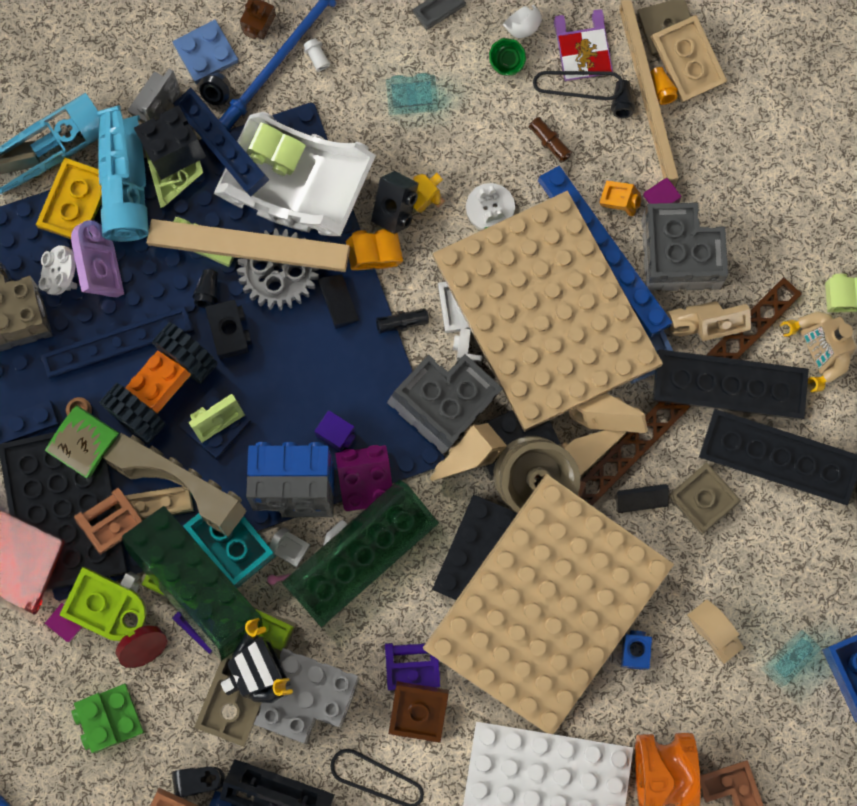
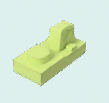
(218, 417)

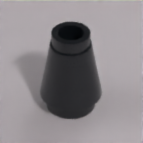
(624, 104)
(206, 289)

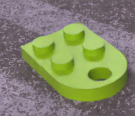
(102, 605)

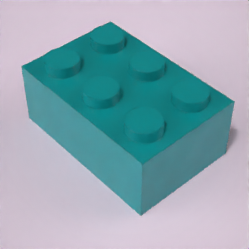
(238, 554)

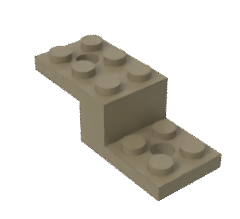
(211, 717)

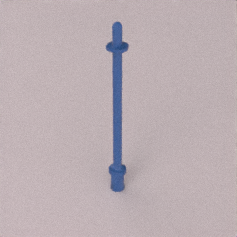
(239, 106)

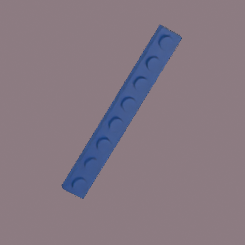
(639, 296)

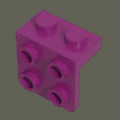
(363, 476)

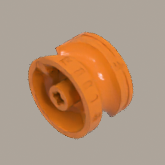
(667, 772)

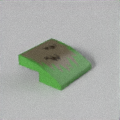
(81, 441)

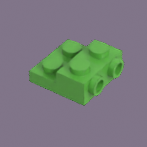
(107, 719)

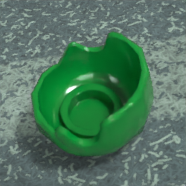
(507, 52)

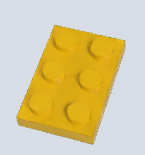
(72, 198)

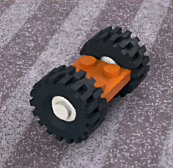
(158, 381)

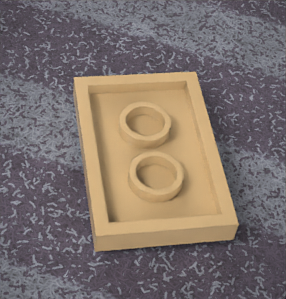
(688, 58)

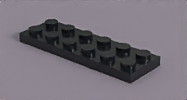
(731, 385)
(780, 457)

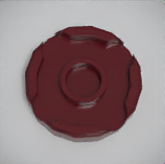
(141, 647)

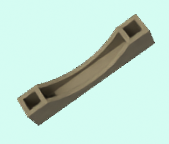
(136, 461)

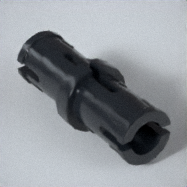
(402, 320)

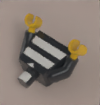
(256, 668)

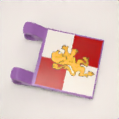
(583, 48)

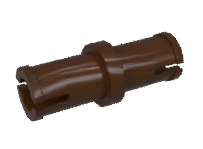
(550, 139)

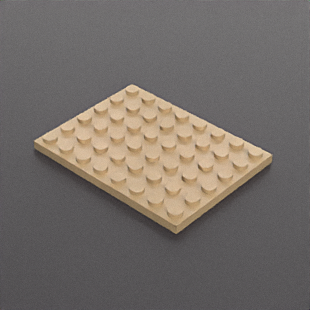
(546, 310)
(548, 605)

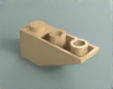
(609, 414)
(475, 450)

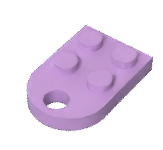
(96, 261)

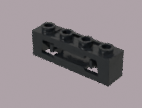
(269, 788)

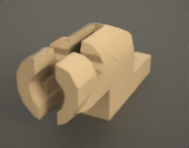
(709, 320)

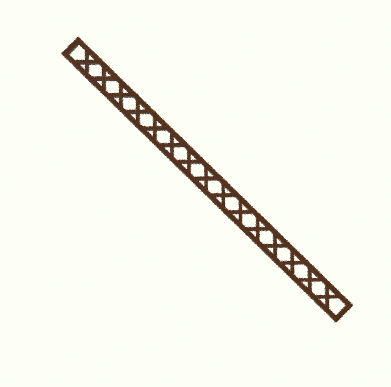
(683, 408)

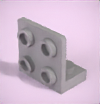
(155, 96)

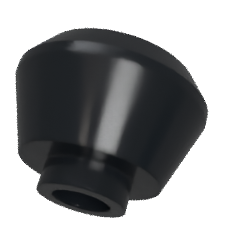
(215, 89)

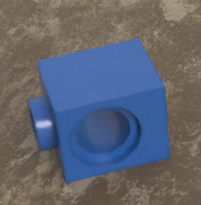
(631, 661)

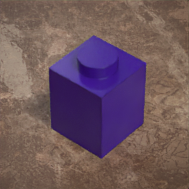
(335, 432)

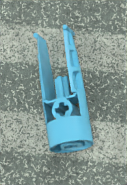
(82, 120)
(121, 177)

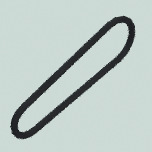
(579, 73)
(382, 767)

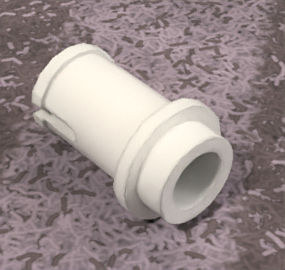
(316, 54)

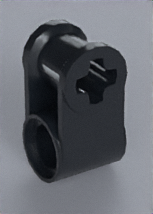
(193, 781)

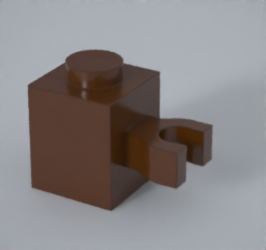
(257, 18)

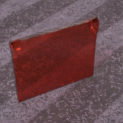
(25, 562)

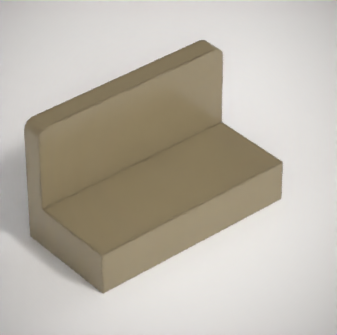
(19, 158)

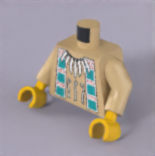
(828, 343)

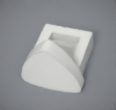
(289, 547)

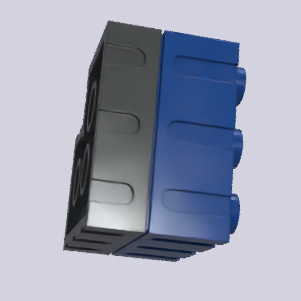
(291, 479)

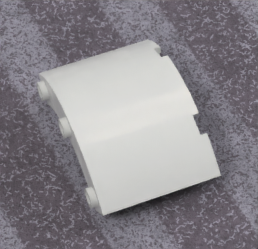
(316, 193)

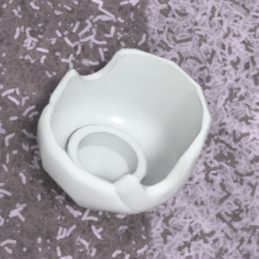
(523, 22)

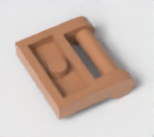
(109, 530)

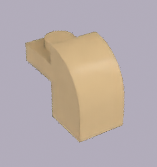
(716, 629)

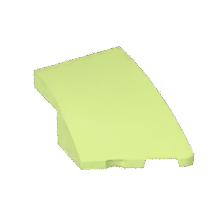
(174, 184)

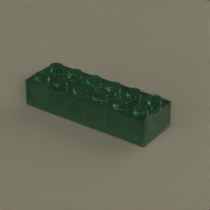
(360, 552)
(190, 581)

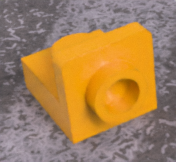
(621, 197)

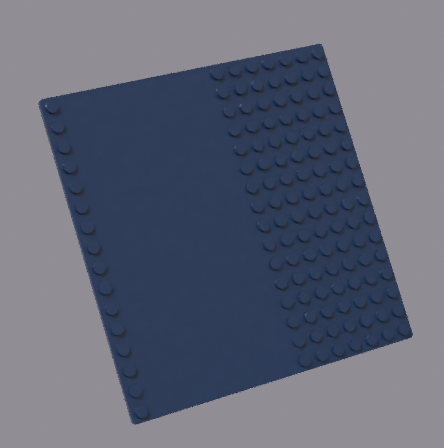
(283, 384)

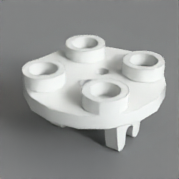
(486, 196)
(57, 270)

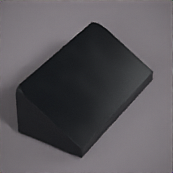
(338, 300)
(642, 498)

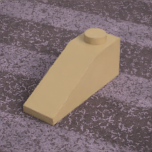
(591, 448)

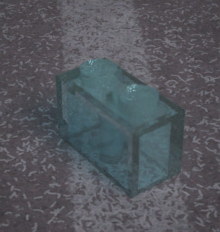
(411, 94)
(791, 658)

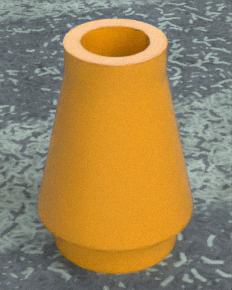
(664, 87)

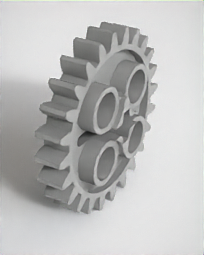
(290, 288)

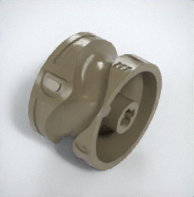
(527, 458)

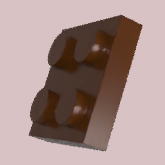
(418, 711)

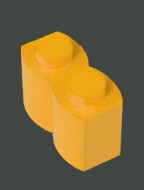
(374, 250)

